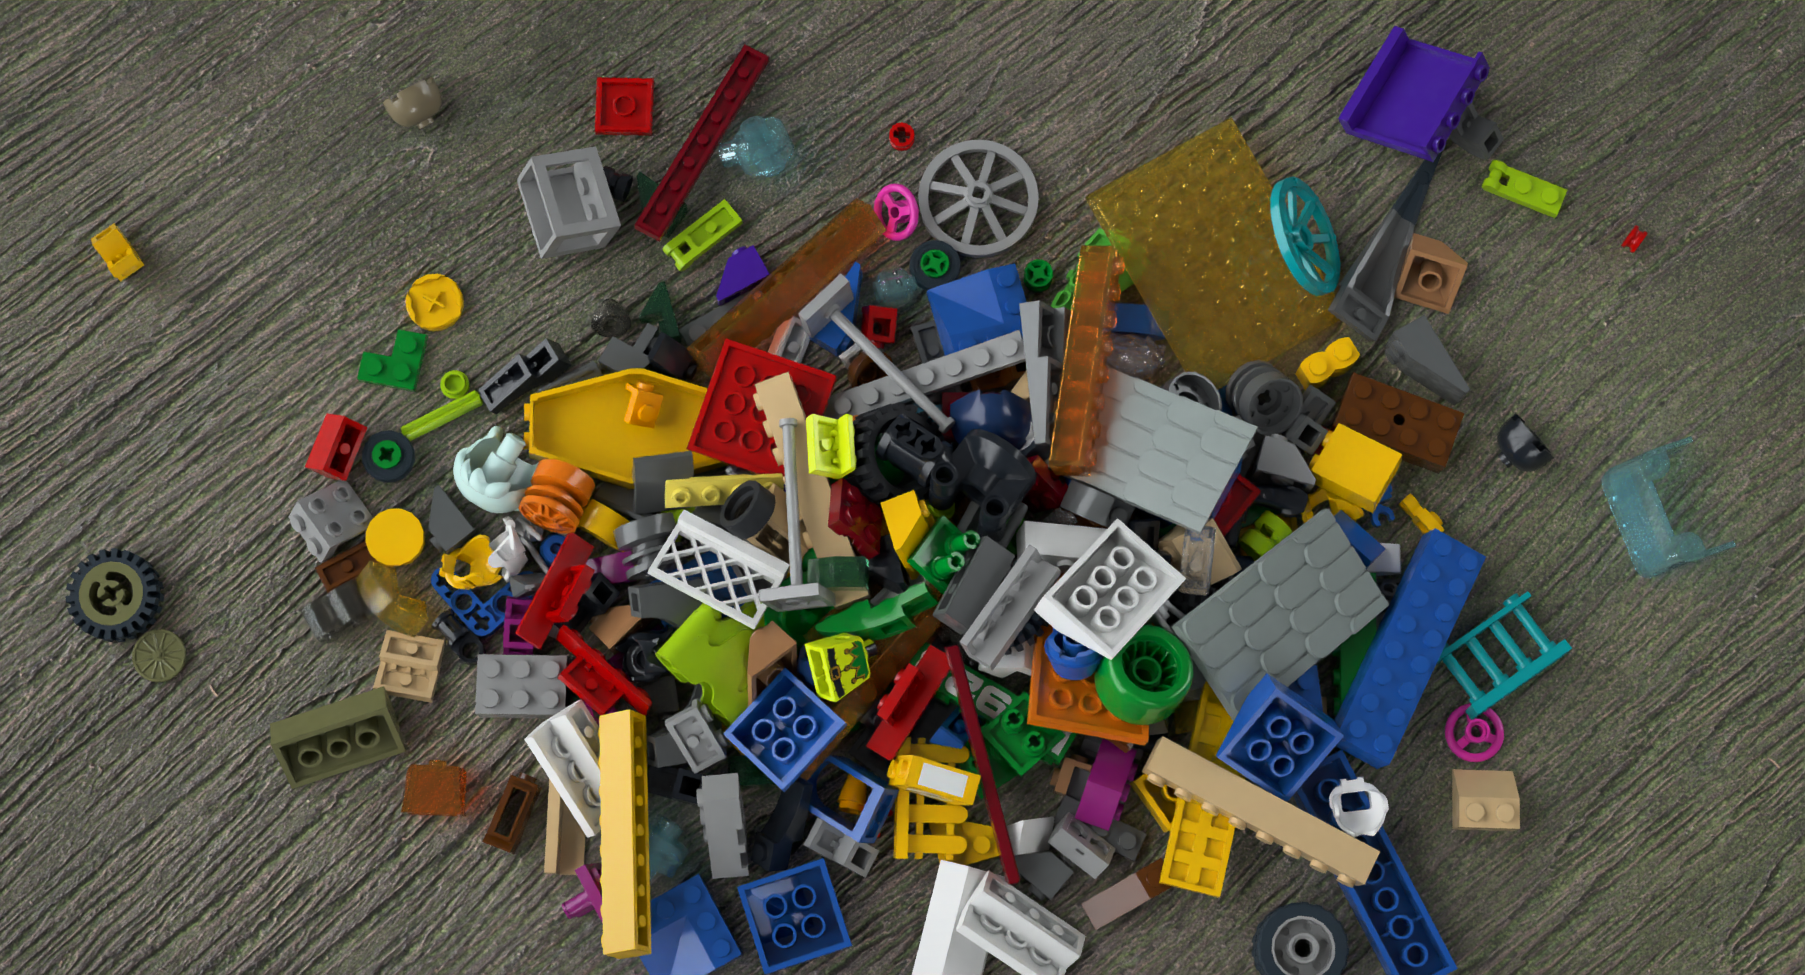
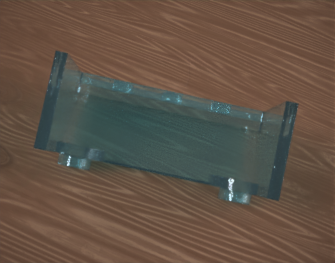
(1643, 517)

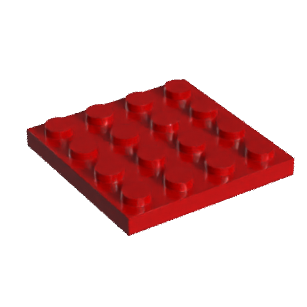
(729, 420)

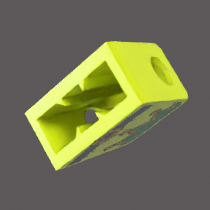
(839, 664)

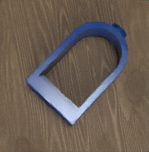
(874, 811)

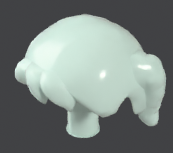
(492, 472)

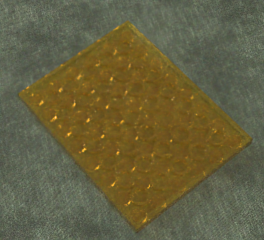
(1208, 255)

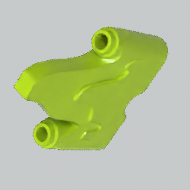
(716, 656)

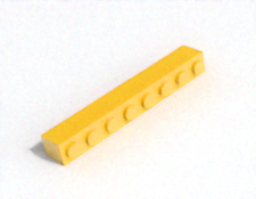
(624, 835)

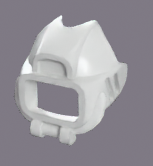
(508, 551)
(1359, 821)

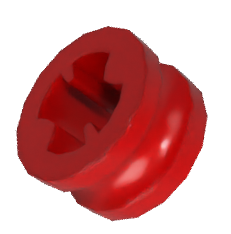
(894, 141)
(1634, 239)

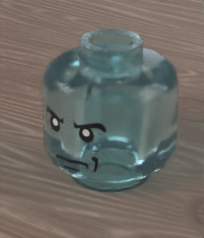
(894, 287)

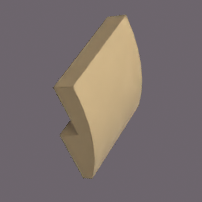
(409, 666)

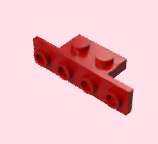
(559, 591)
(596, 679)
(907, 702)

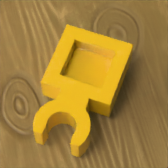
(1421, 517)

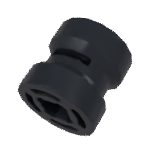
(618, 183)

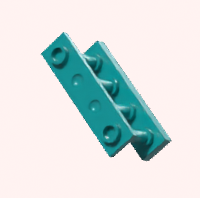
(1502, 682)

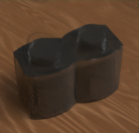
(336, 612)

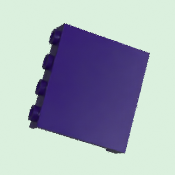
(1413, 96)

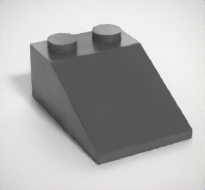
(1424, 358)

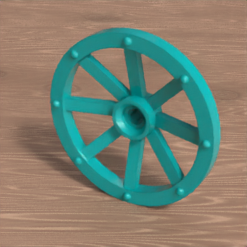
(1296, 238)

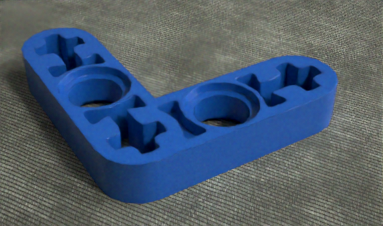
(488, 609)

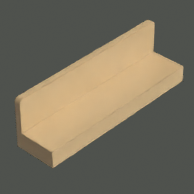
(563, 838)

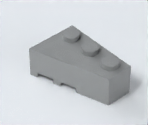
(724, 825)

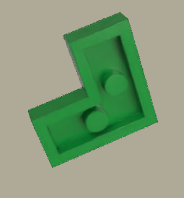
(401, 369)

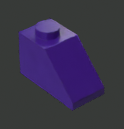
(741, 274)

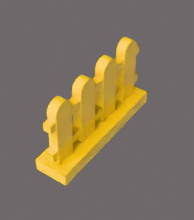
(922, 813)

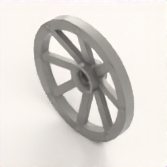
(976, 204)

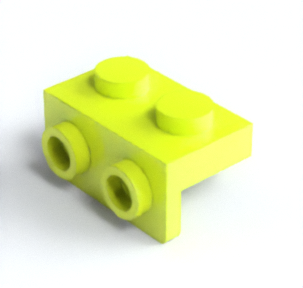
(831, 445)

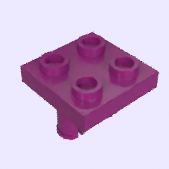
(591, 896)

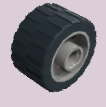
(1313, 926)

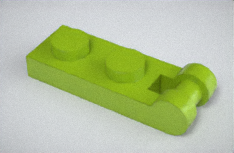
(1524, 189)
(703, 234)

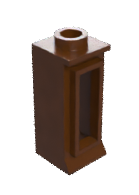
(527, 784)

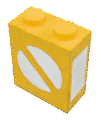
(933, 779)

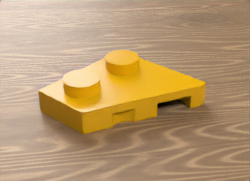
(979, 839)

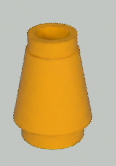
(853, 796)

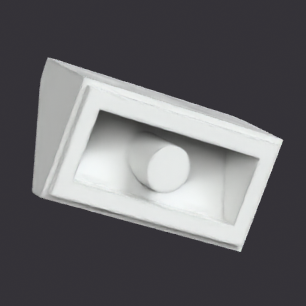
(790, 340)
(1030, 835)

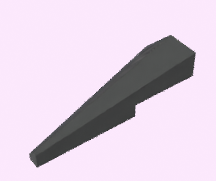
(1044, 348)

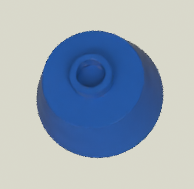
(1070, 658)

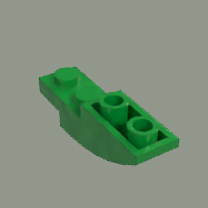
(880, 621)

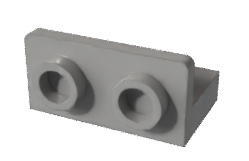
(698, 736)

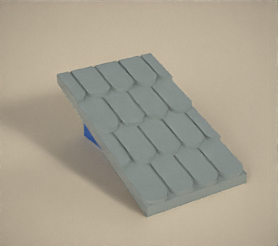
(1165, 452)
(1281, 612)

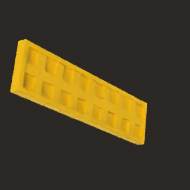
(1198, 840)

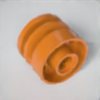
(557, 496)

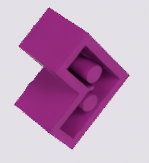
(1107, 786)

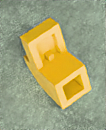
(117, 252)
(601, 522)

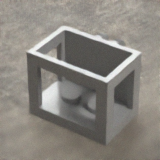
(569, 205)

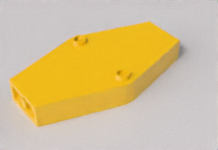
(588, 428)

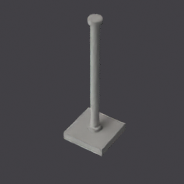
(828, 307)
(796, 595)

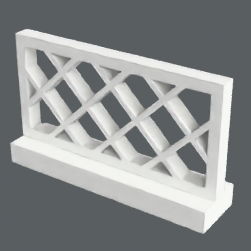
(725, 546)

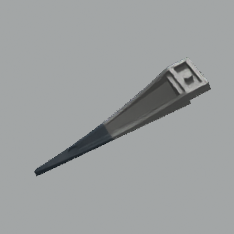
(1372, 280)

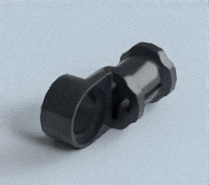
(459, 638)

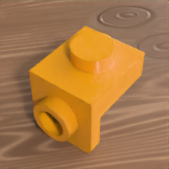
(643, 404)

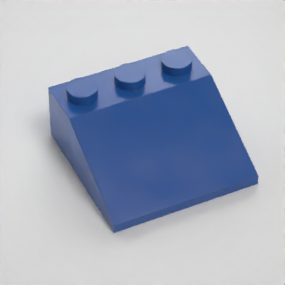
(785, 729)

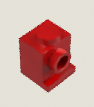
(885, 319)

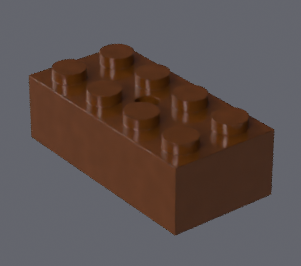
(1426, 426)

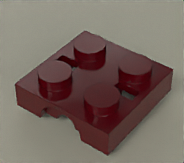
(1046, 492)
(857, 520)

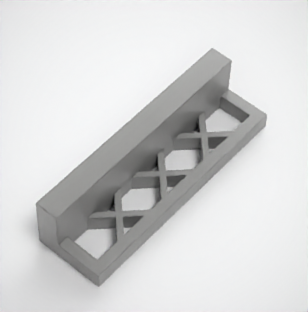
(1009, 608)

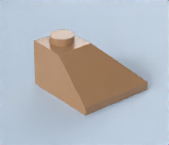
(1430, 274)
(616, 626)
(768, 655)

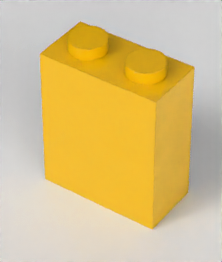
(1355, 467)

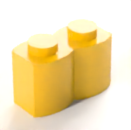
(1335, 361)

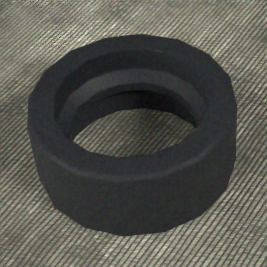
(747, 509)

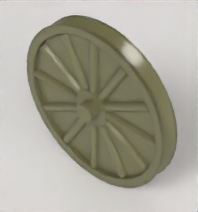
(159, 655)

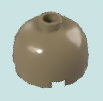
(415, 104)

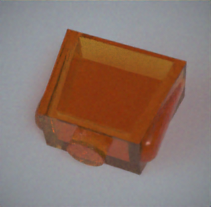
(435, 790)

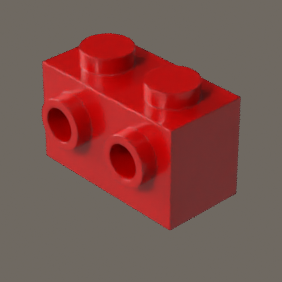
(336, 447)

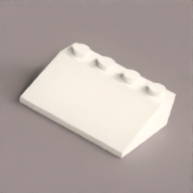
(1110, 591)

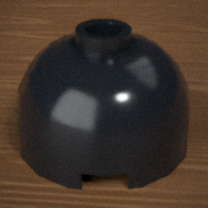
(1521, 446)

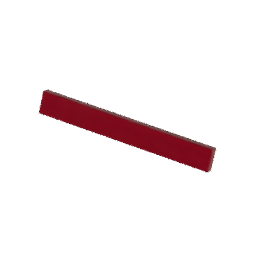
(701, 143)
(982, 764)

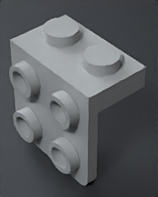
(329, 518)

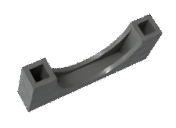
(674, 607)

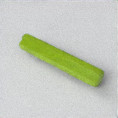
(442, 415)

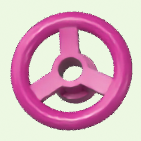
(899, 211)
(1485, 735)

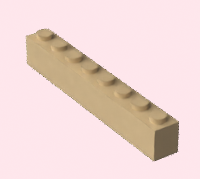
(781, 401)
(1261, 812)

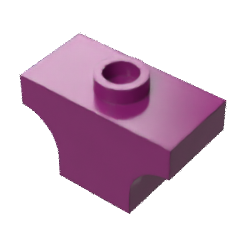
(514, 614)

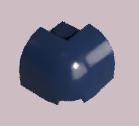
(996, 413)

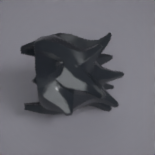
(640, 656)

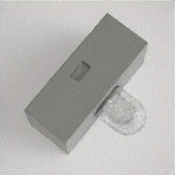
(1081, 846)

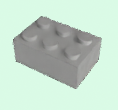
(520, 686)

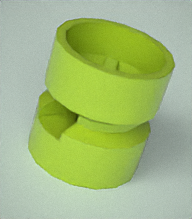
(1256, 543)

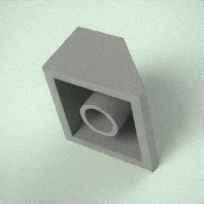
(1281, 464)

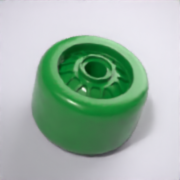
(1145, 677)

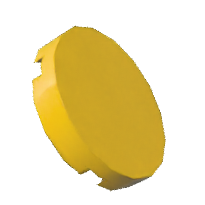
(434, 302)
(395, 537)

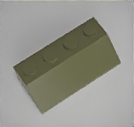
(337, 737)

